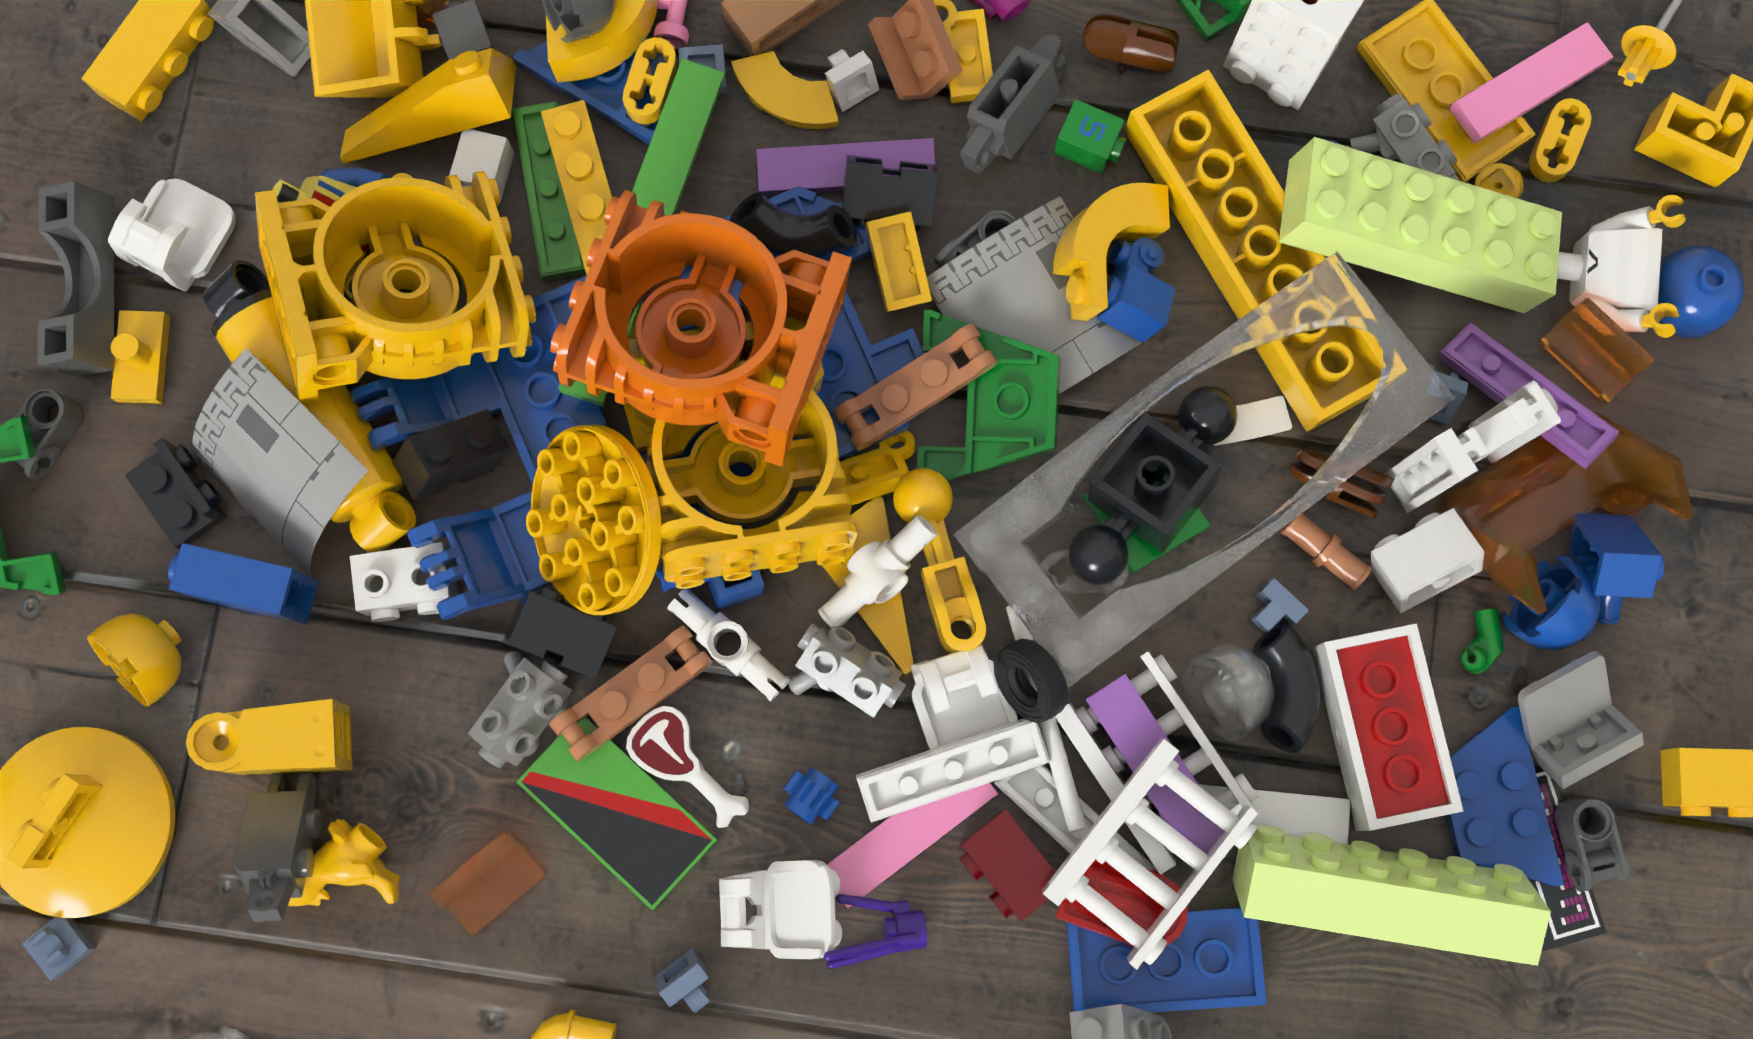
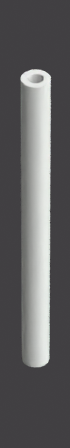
(1055, 749)

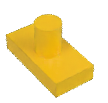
(898, 261)
(140, 356)

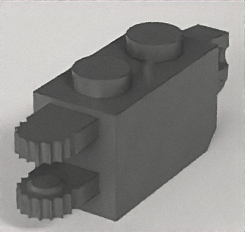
(1013, 102)
(277, 845)

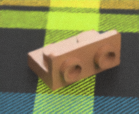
(916, 50)

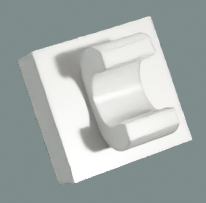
(851, 78)

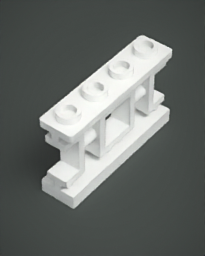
(1493, 435)

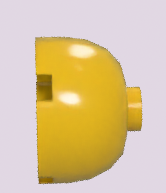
(139, 654)

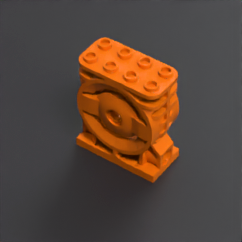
(688, 375)

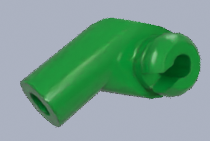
(1486, 645)

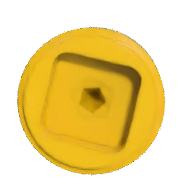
(1501, 179)

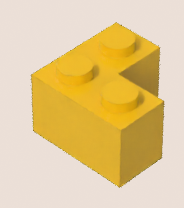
(1704, 139)

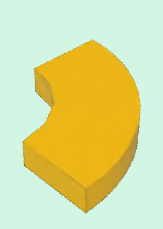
(783, 95)

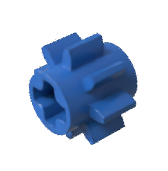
(811, 795)

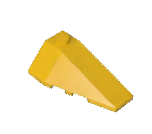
(449, 100)

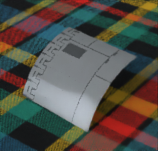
(1012, 292)
(274, 456)

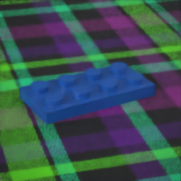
(1206, 967)

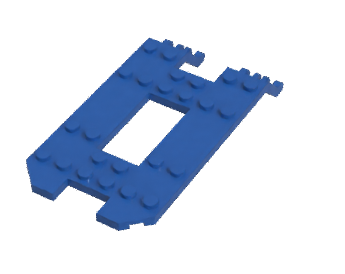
(493, 544)

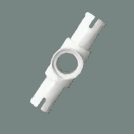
(877, 572)
(711, 626)

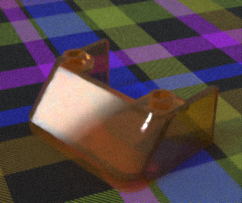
(1541, 489)

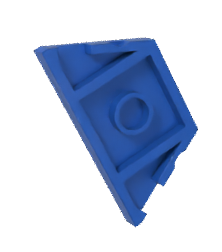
(601, 93)
(1502, 803)

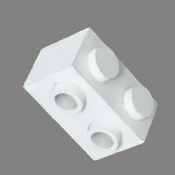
(1426, 559)
(395, 583)

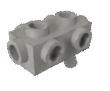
(1404, 137)
(847, 668)
(520, 710)

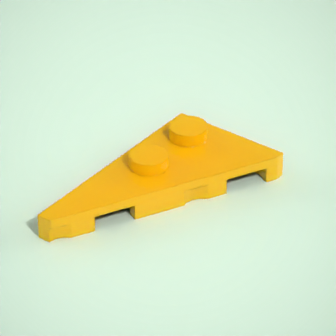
(884, 619)

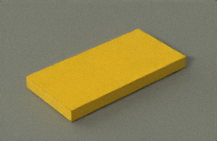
(1434, 66)

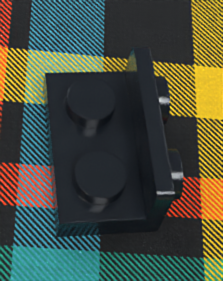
(175, 493)

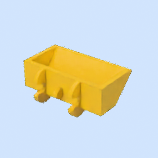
(366, 47)

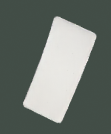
(1260, 420)

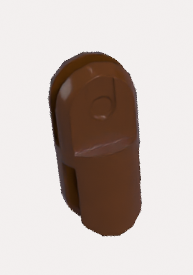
(1131, 42)
(1352, 485)

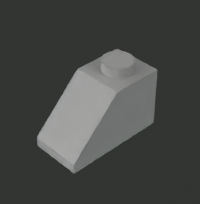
(266, 31)

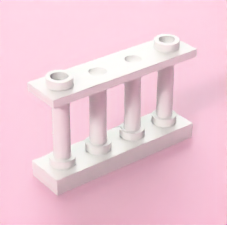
(1109, 762)
(1102, 845)

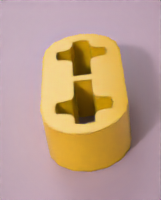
(641, 77)
(1568, 144)

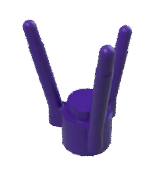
(902, 932)

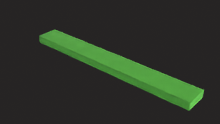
(670, 158)

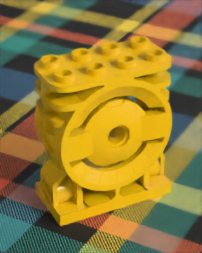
(388, 332)
(702, 548)

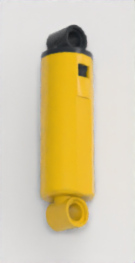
(249, 321)

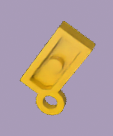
(970, 42)
(877, 470)

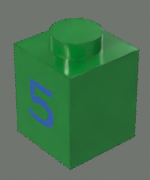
(1090, 137)

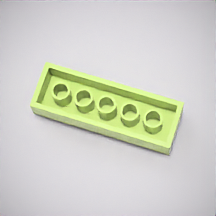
(1421, 226)
(1390, 895)

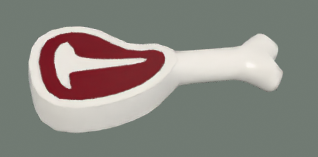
(663, 748)

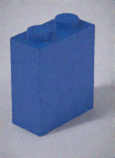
(242, 583)

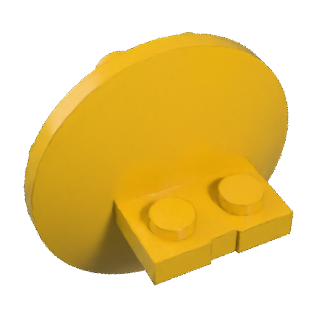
(595, 519)
(82, 822)

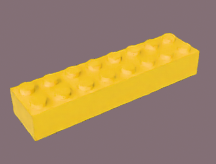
(1233, 220)

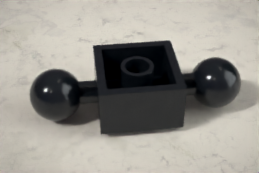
(1153, 512)

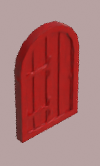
(1126, 898)

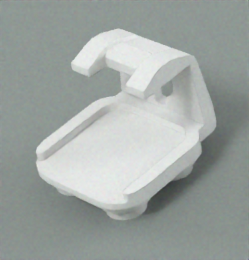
(173, 232)
(958, 697)
(792, 909)

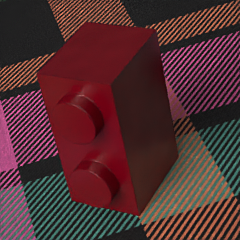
(1009, 864)

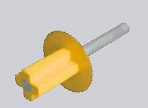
(1648, 48)

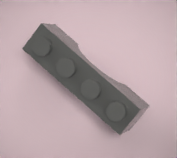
(78, 228)

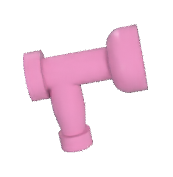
(673, 27)

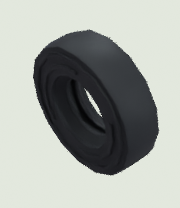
(1045, 673)

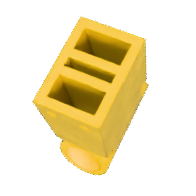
(274, 739)

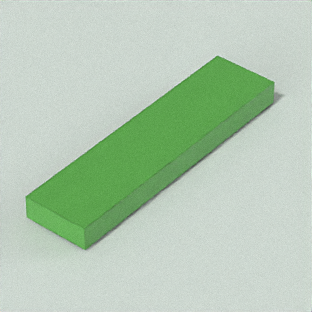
(550, 219)

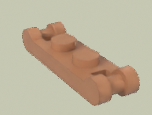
(915, 387)
(631, 693)

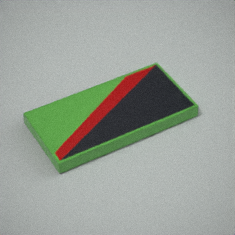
(619, 815)

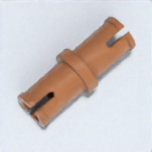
(1327, 551)

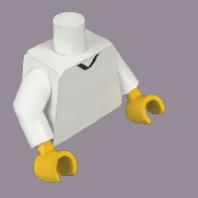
(1620, 267)

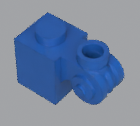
(1137, 300)

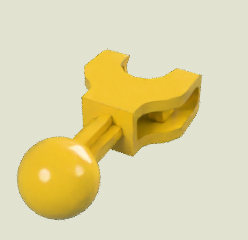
(946, 579)

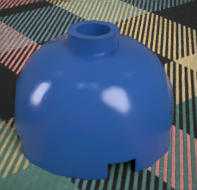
(1703, 288)
(1569, 605)

